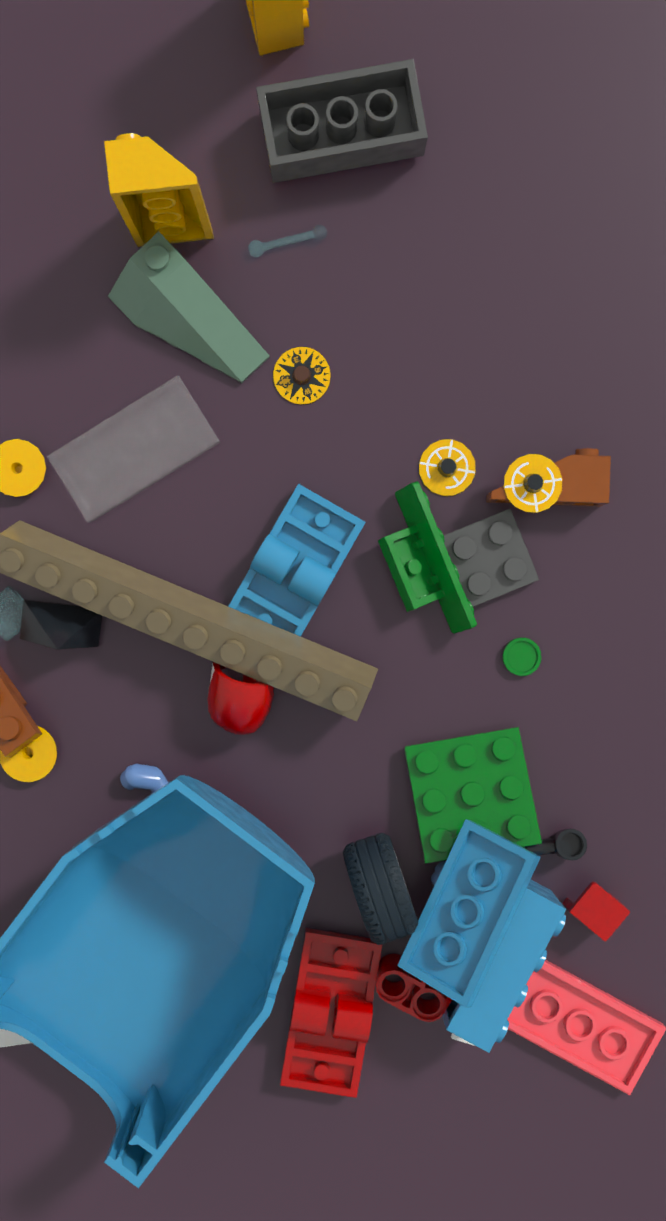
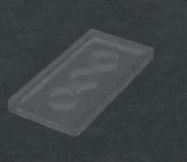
(133, 449)

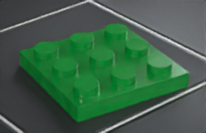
(473, 780)

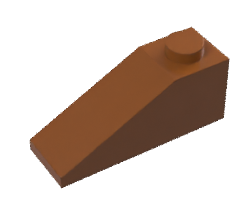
(583, 483)

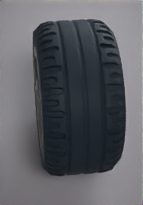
(380, 889)

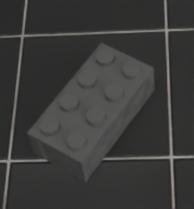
(342, 120)

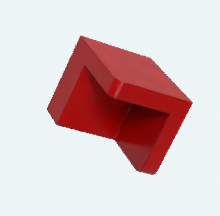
(598, 910)

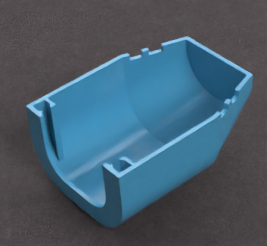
(155, 958)

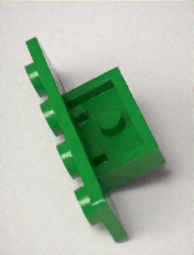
(423, 563)

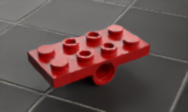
(331, 1013)

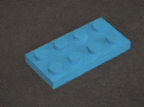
(468, 912)

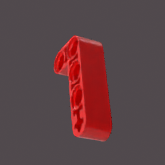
(406, 992)

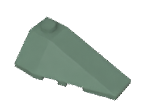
(175, 304)

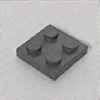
(490, 557)

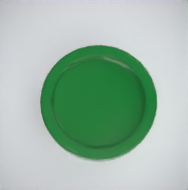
(521, 656)

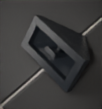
(59, 625)

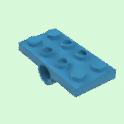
(297, 561)

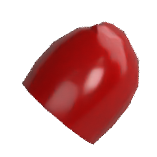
(237, 704)

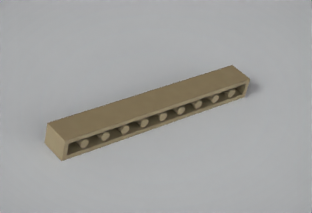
(186, 619)

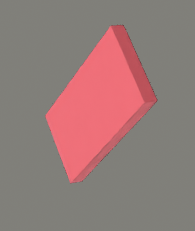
(586, 1027)

